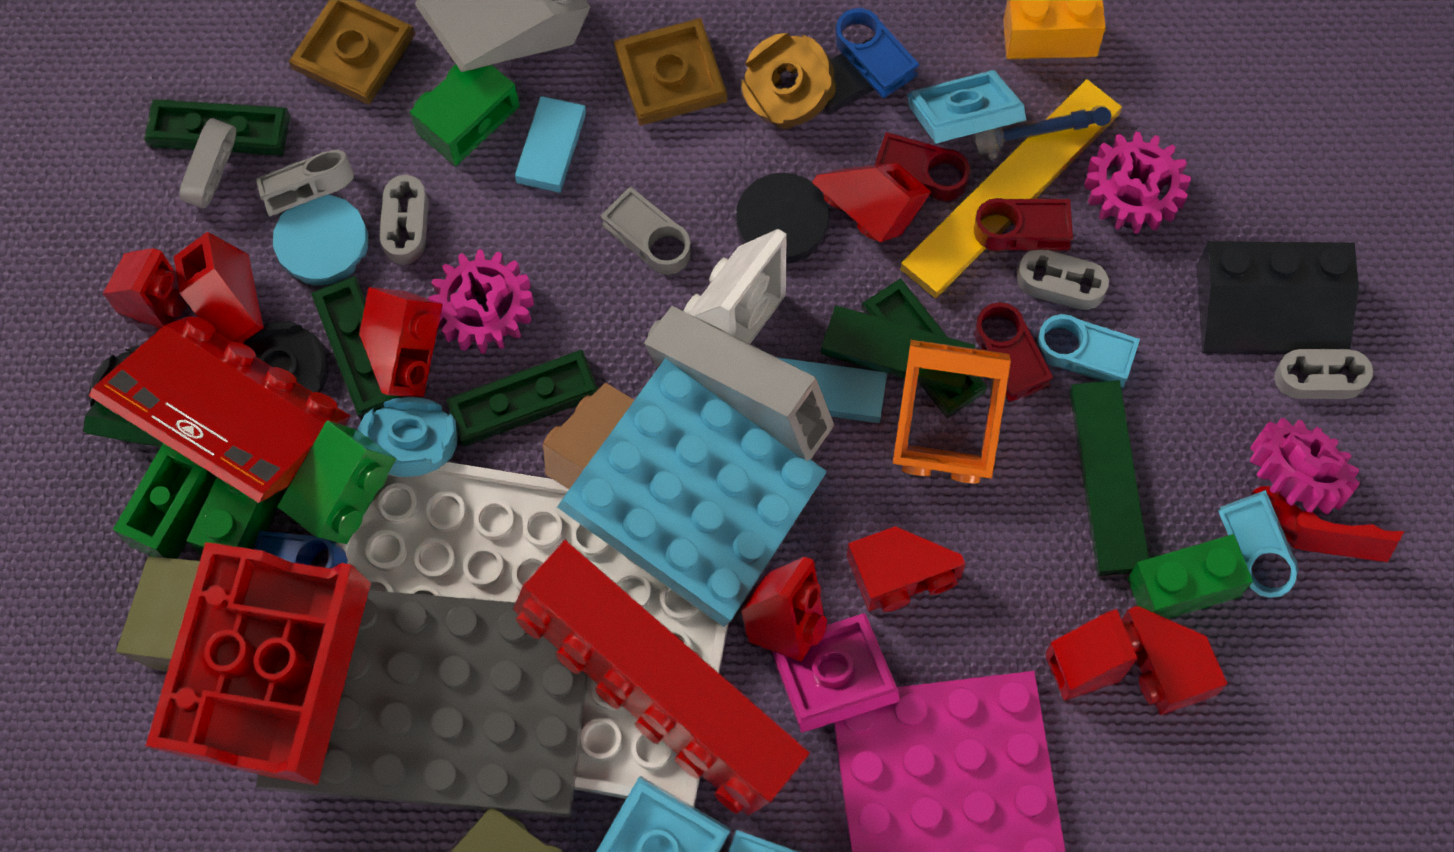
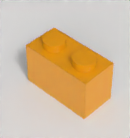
(1053, 28)

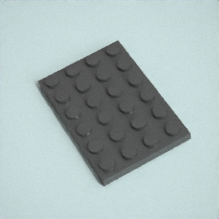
(452, 711)

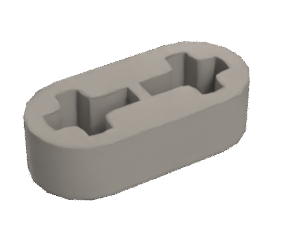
(207, 163)
(394, 219)
(1062, 279)
(1323, 367)

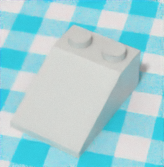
(744, 288)

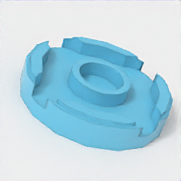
(320, 240)
(414, 433)

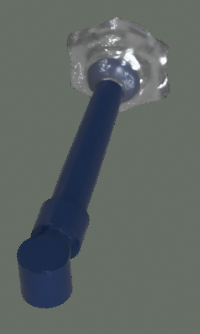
(993, 140)

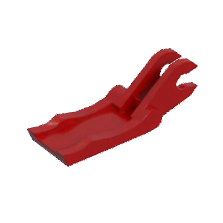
(1313, 534)

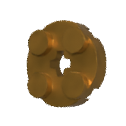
(812, 87)

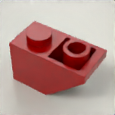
(876, 196)
(219, 286)
(145, 288)
(400, 339)
(900, 565)
(786, 610)
(1093, 655)
(1174, 662)

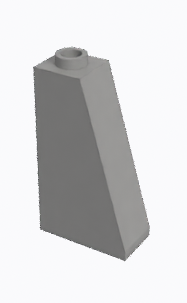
(749, 380)

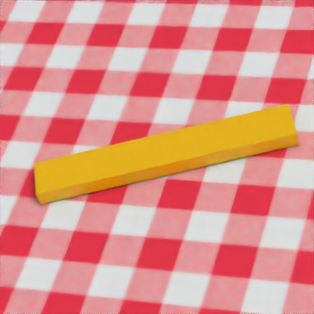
(1019, 176)

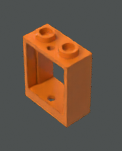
(961, 360)

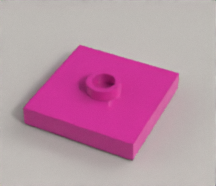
(838, 676)

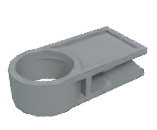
(305, 181)
(639, 225)

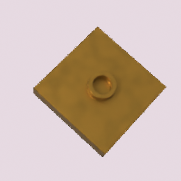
(352, 48)
(670, 71)

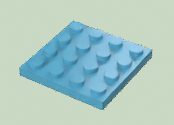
(692, 492)

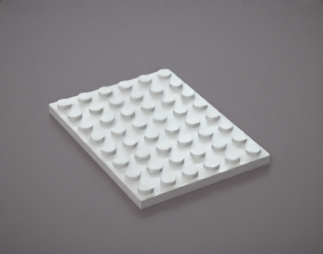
(482, 538)

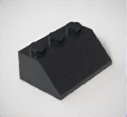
(1276, 296)

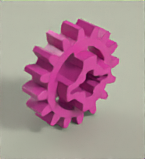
(1135, 185)
(498, 287)
(1304, 465)

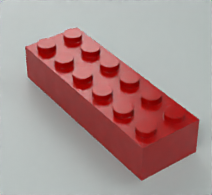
(657, 681)

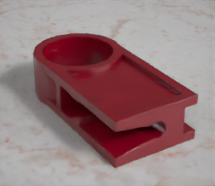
(920, 158)
(1037, 222)
(1027, 368)

